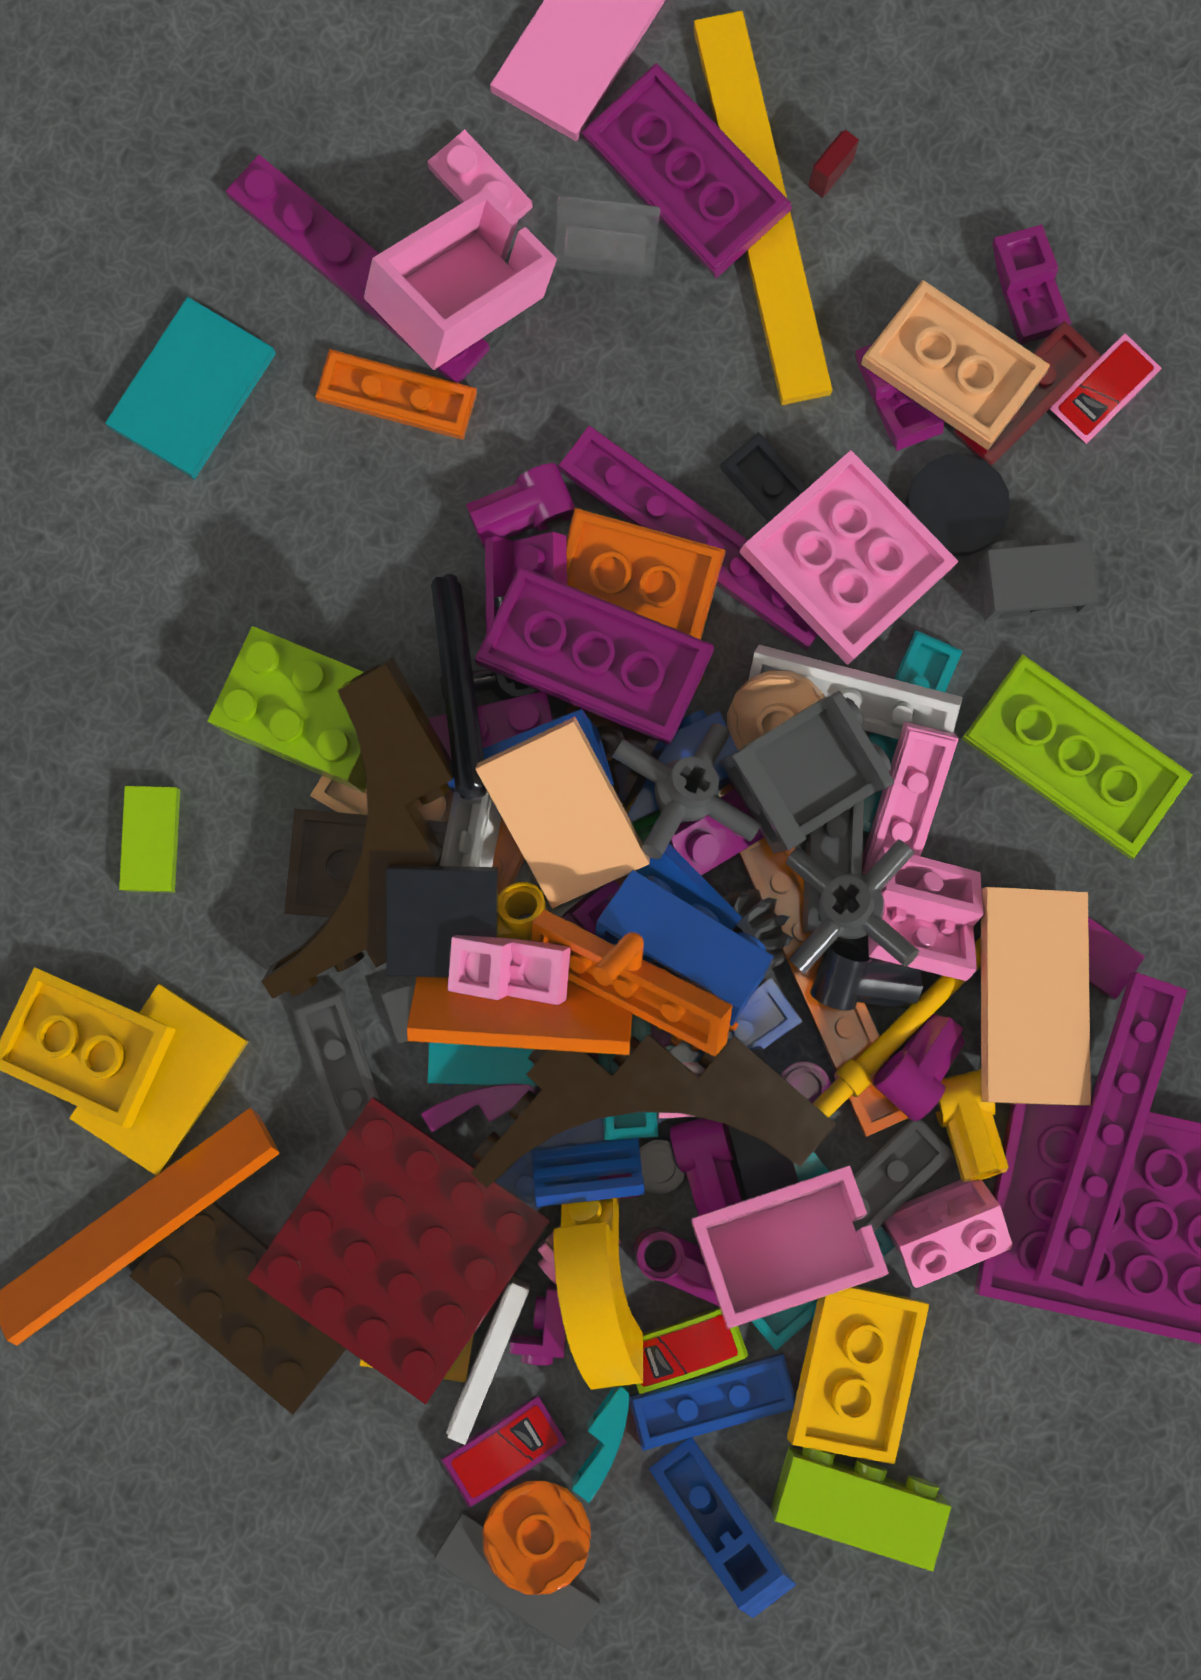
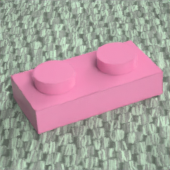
(469, 169)

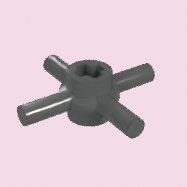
(686, 790)
(865, 920)

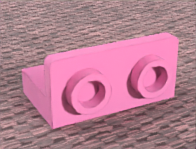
(948, 1230)

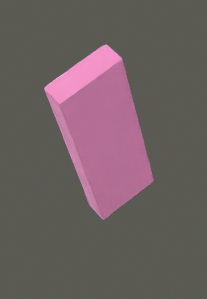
(911, 802)

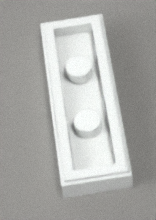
(487, 1360)

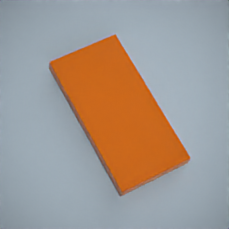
(576, 1025)

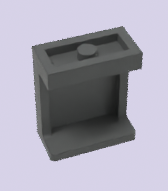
(808, 770)

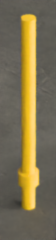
(855, 1075)

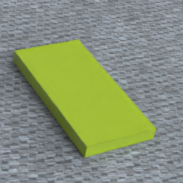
(1077, 756)

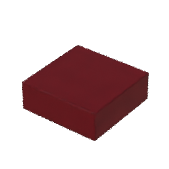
(833, 163)

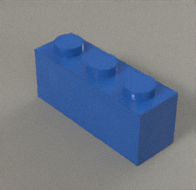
(686, 940)

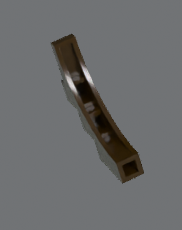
(401, 764)
(731, 1090)

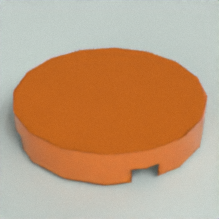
(536, 1537)

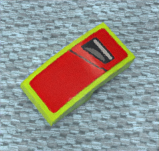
(689, 1349)

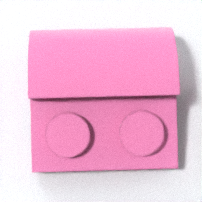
(936, 912)

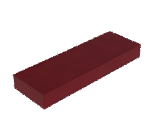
(1068, 360)

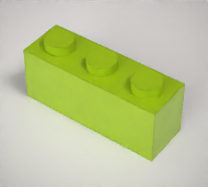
(861, 1506)

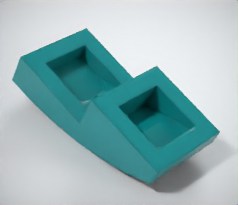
(608, 1427)

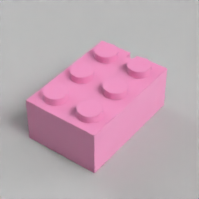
(451, 278)
(788, 1247)

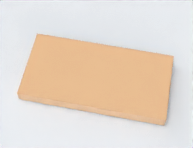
(1035, 997)

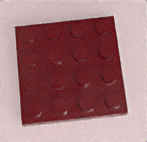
(398, 1250)

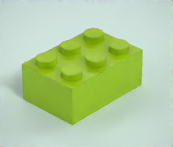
(291, 707)

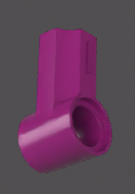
(530, 503)
(915, 1073)
(706, 1156)
(683, 1270)

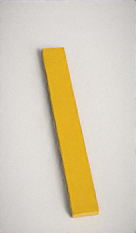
(775, 257)

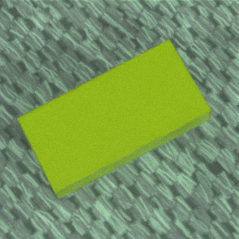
(149, 839)

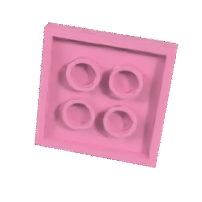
(848, 557)

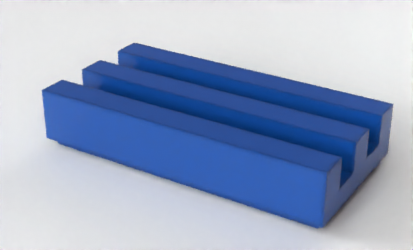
(587, 1163)

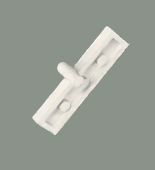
(882, 700)

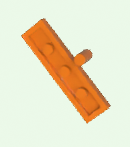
(637, 985)

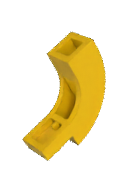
(592, 1295)

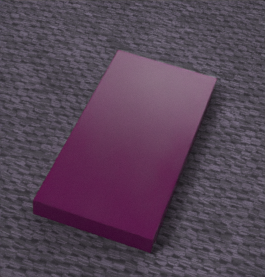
(688, 169)
(594, 655)

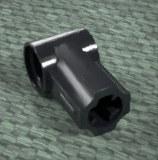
(851, 976)

